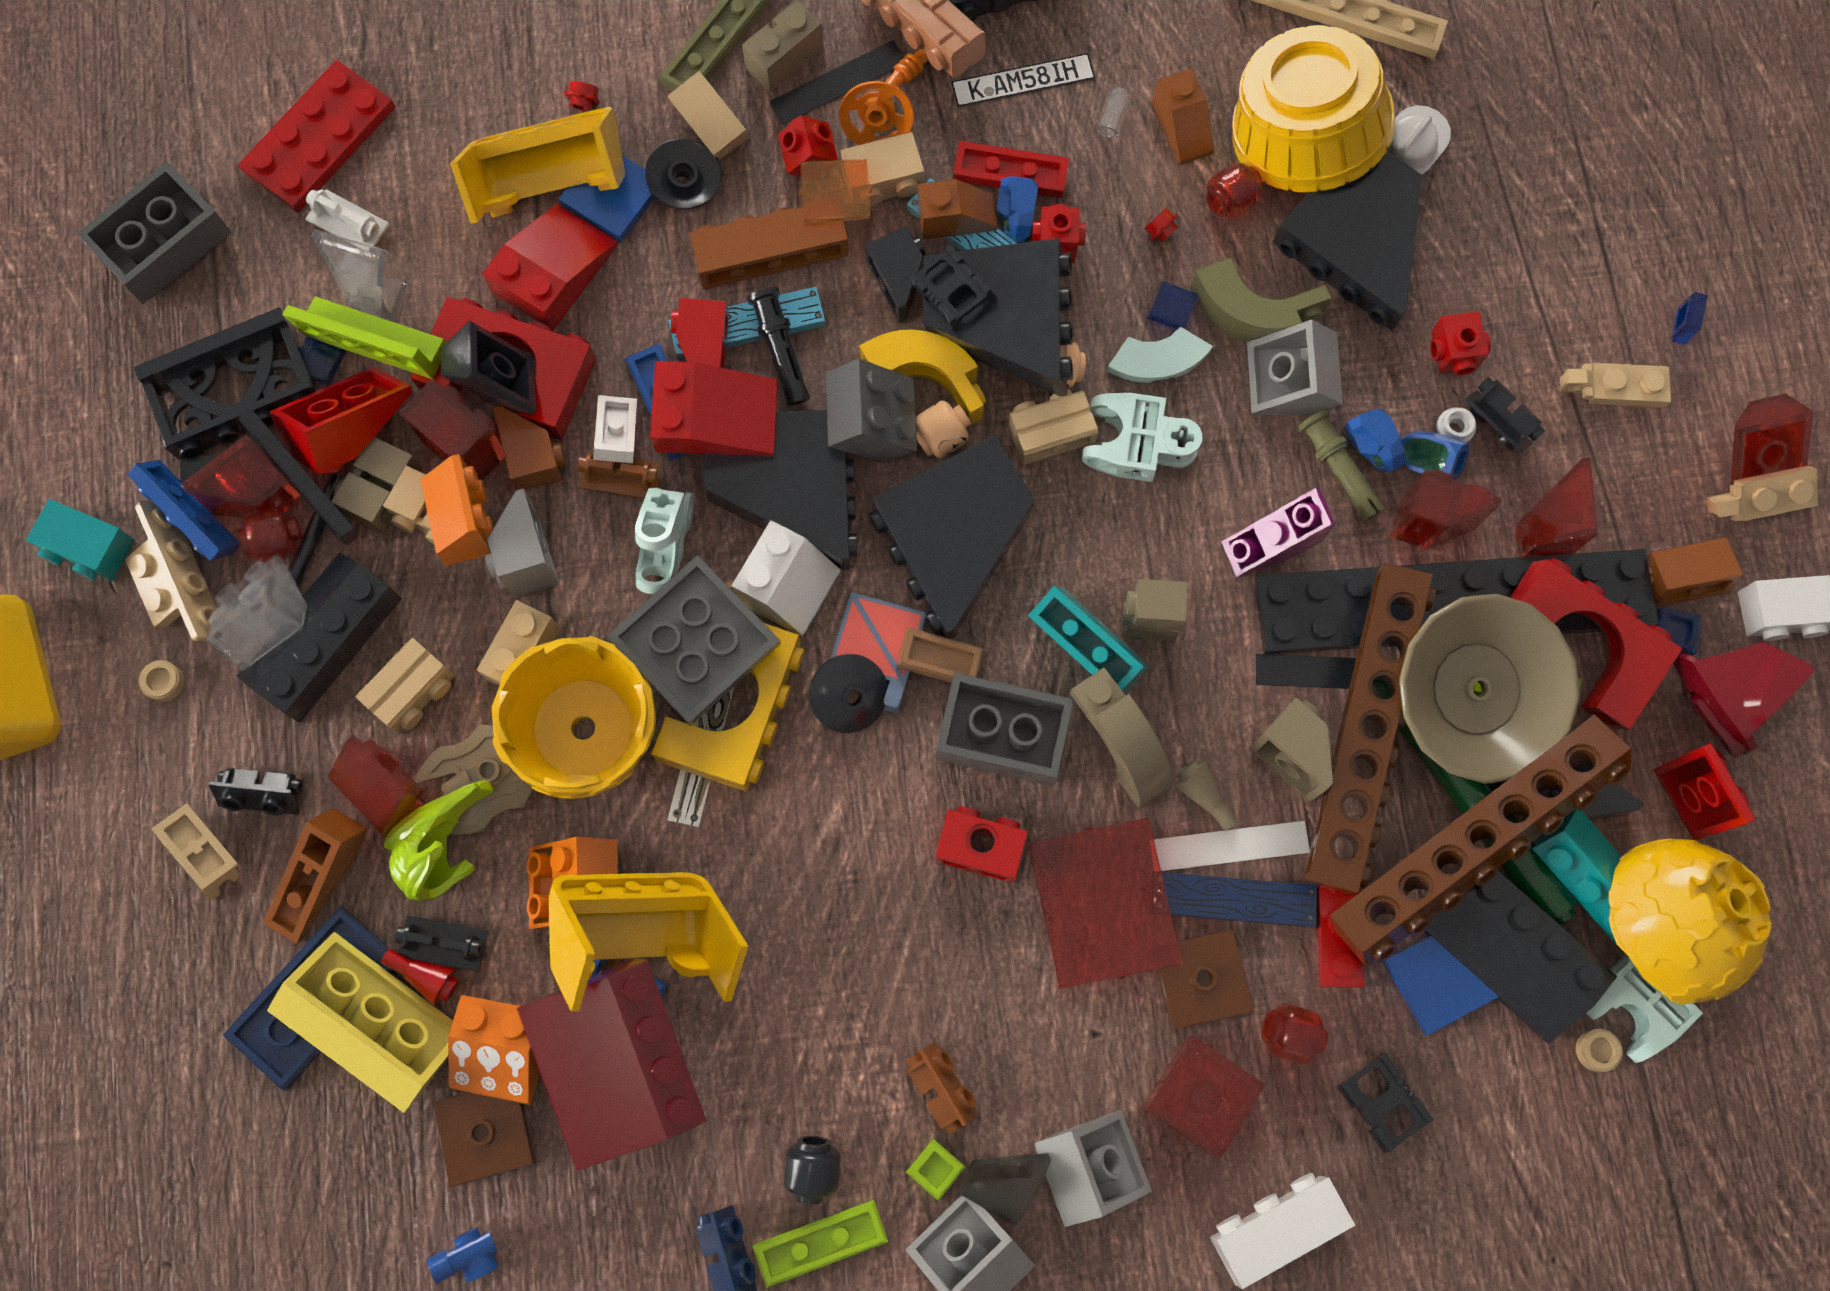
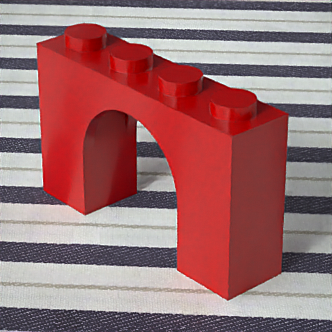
(561, 361)
(1636, 652)

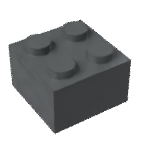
(871, 411)

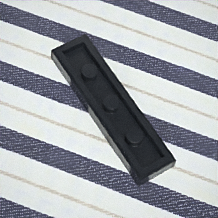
(297, 477)

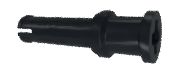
(775, 329)

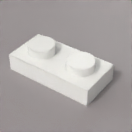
(615, 429)

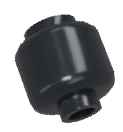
(812, 1169)

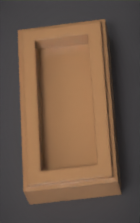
(937, 655)

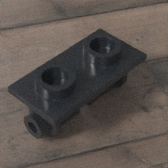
(1492, 408)
(239, 790)
(442, 943)

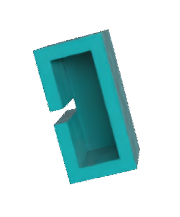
(80, 540)

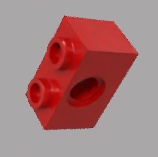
(999, 862)

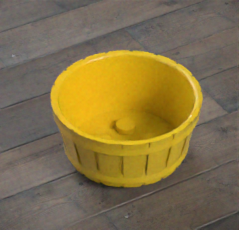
(1313, 110)

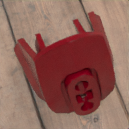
(1741, 690)

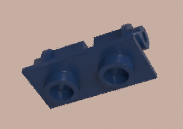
(723, 1234)

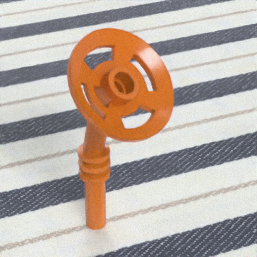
(879, 103)

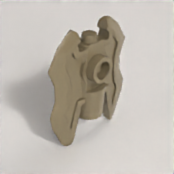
(472, 762)

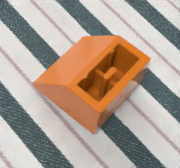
(456, 511)
(561, 858)

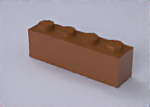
(764, 246)

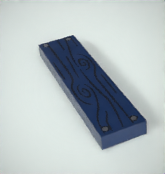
(1241, 900)

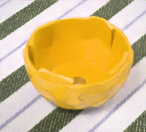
(549, 694)
(1689, 918)

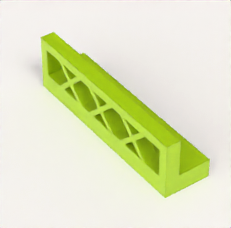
(369, 336)

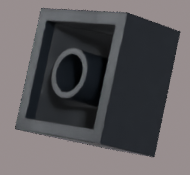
(490, 368)

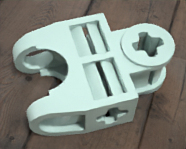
(1159, 439)
(661, 535)
(1655, 1016)

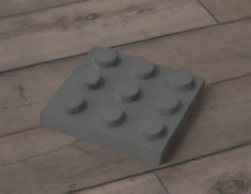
(694, 640)

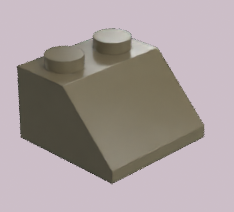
(1298, 749)

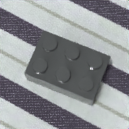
(154, 232)
(1004, 729)

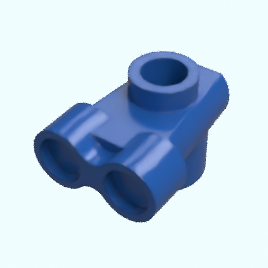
(471, 1255)

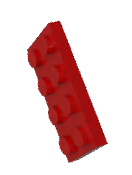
(316, 135)

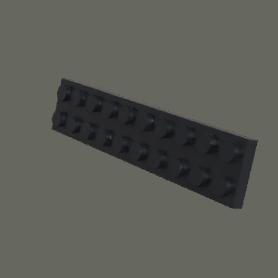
(1331, 606)

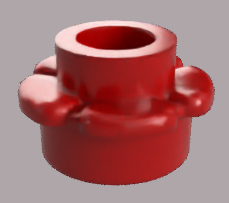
(582, 95)
(1162, 225)

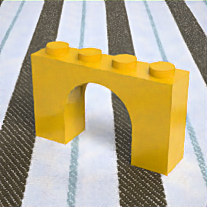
(734, 754)

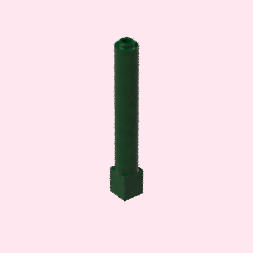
(1526, 873)

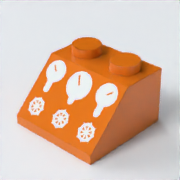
(491, 1052)

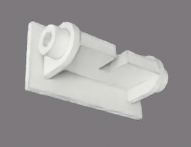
(344, 218)

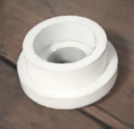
(1462, 418)

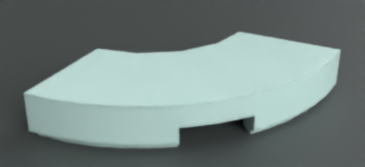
(1160, 359)

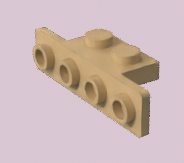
(169, 575)

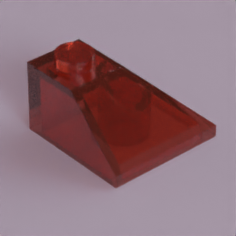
(1771, 437)
(241, 482)
(1562, 517)

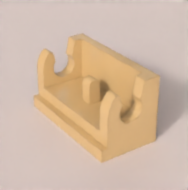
(708, 116)
(197, 850)

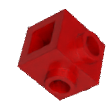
(806, 141)
(1061, 223)
(1459, 343)

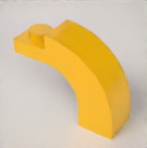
(932, 357)

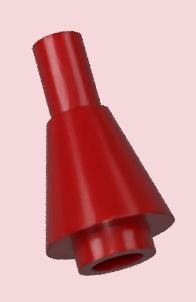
(430, 979)

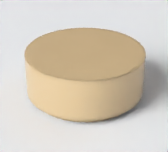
(161, 681)
(1599, 1050)

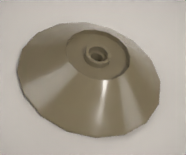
(1524, 681)

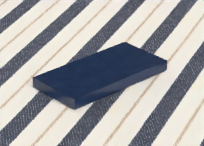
(267, 1040)

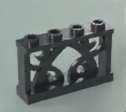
(205, 356)

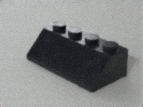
(340, 617)
(1522, 956)

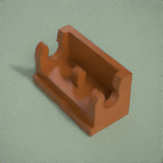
(1693, 571)

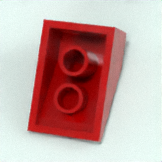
(548, 265)
(712, 410)
(339, 419)
(1704, 792)

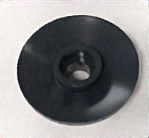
(687, 160)
(834, 682)

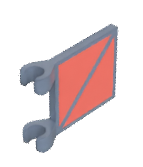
(876, 632)

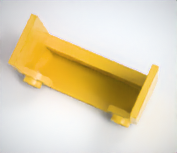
(539, 160)
(26, 694)
(641, 918)

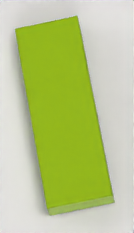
(820, 1243)

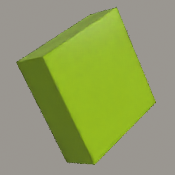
(935, 1169)

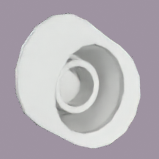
(1420, 137)

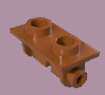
(618, 477)
(955, 1102)

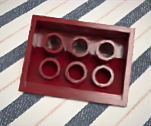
(612, 1065)

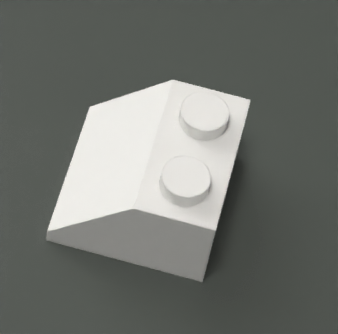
(785, 579)

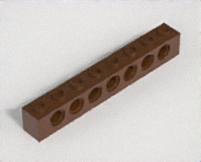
(1588, 744)
(1324, 867)

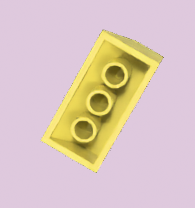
(365, 1020)

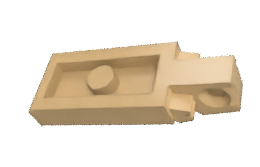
(1619, 384)
(1767, 495)

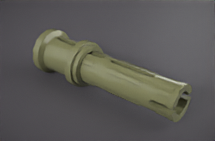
(1332, 450)

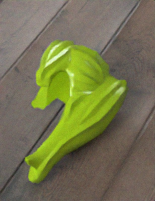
(420, 844)

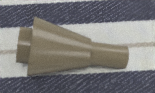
(1199, 785)

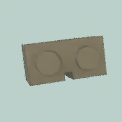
(781, 51)
(367, 488)
(1155, 609)

